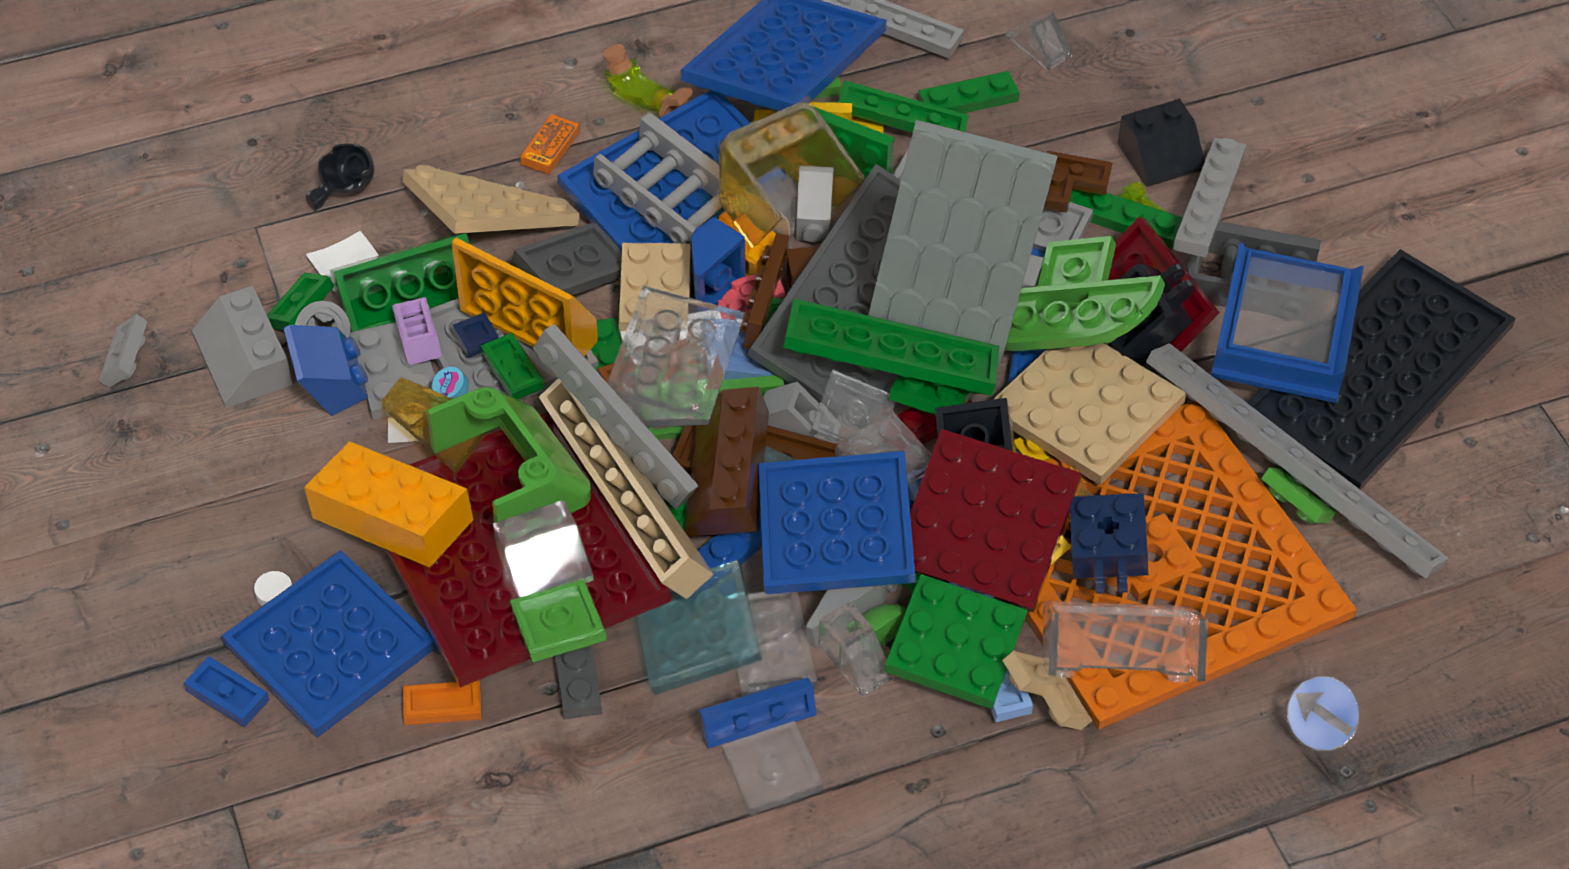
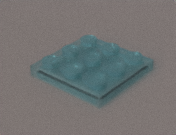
(700, 634)

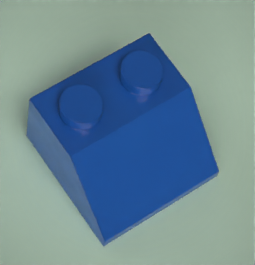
(716, 260)
(327, 366)

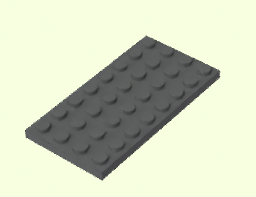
(838, 277)

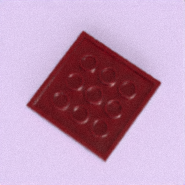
(990, 518)

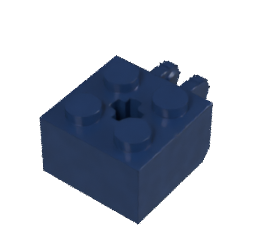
(1109, 538)

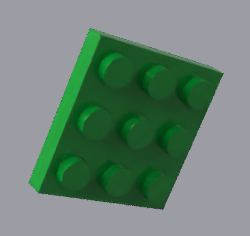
(955, 641)

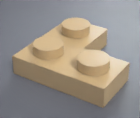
(1029, 676)

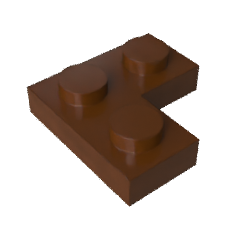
(1078, 174)

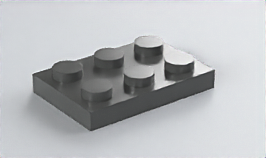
(572, 259)

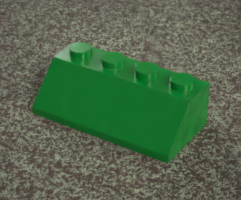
(375, 284)

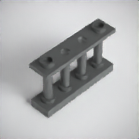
(1227, 243)

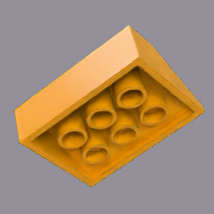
(518, 300)

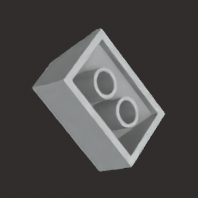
(241, 348)

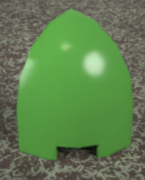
(885, 620)

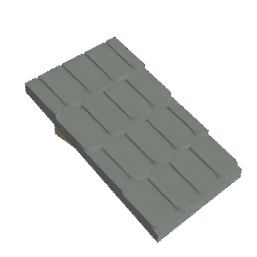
(961, 234)

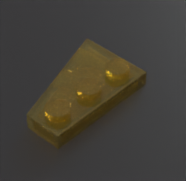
(409, 404)

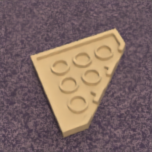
(482, 206)

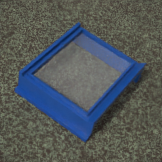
(1287, 324)

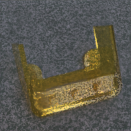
(785, 140)

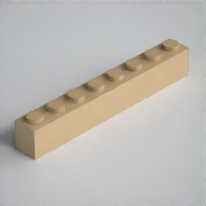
(629, 495)

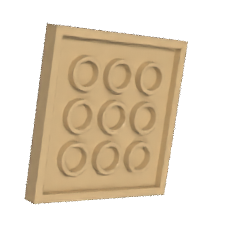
(1089, 406)

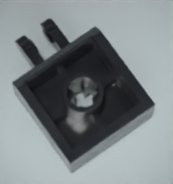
(1164, 321)

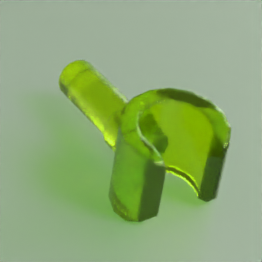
(1137, 193)

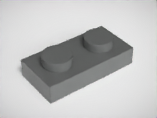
(578, 683)

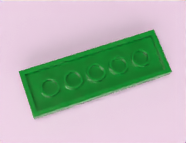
(892, 347)

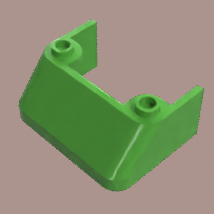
(548, 469)

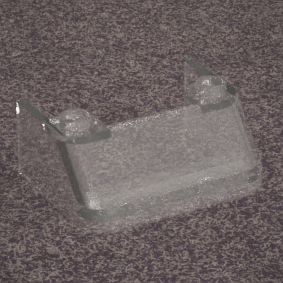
(1124, 638)

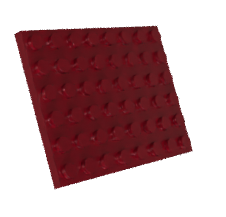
(469, 590)

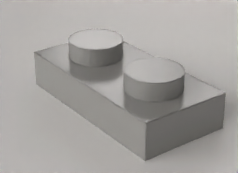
(123, 351)

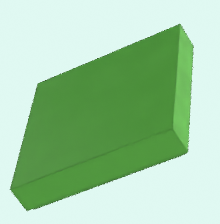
(558, 620)

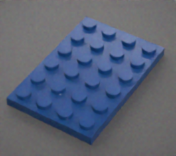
(783, 52)
(702, 123)

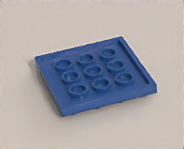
(835, 523)
(329, 643)

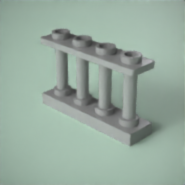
(677, 154)

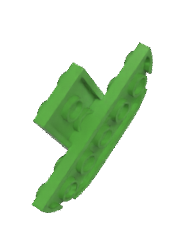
(1077, 301)

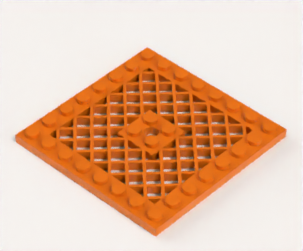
(1320, 602)

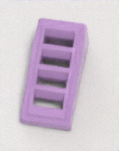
(417, 332)

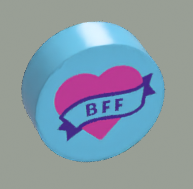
(450, 382)

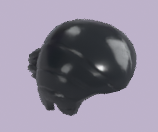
(342, 171)

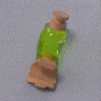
(636, 88)

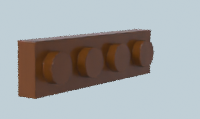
(766, 282)

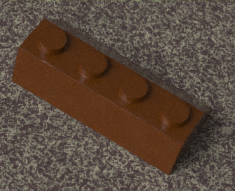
(728, 465)

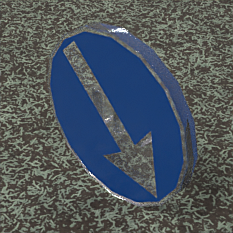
(1322, 713)

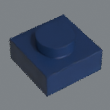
(474, 333)

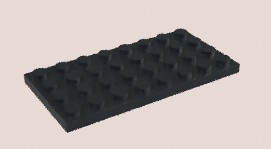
(1405, 356)

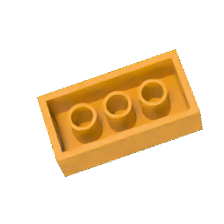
(389, 503)

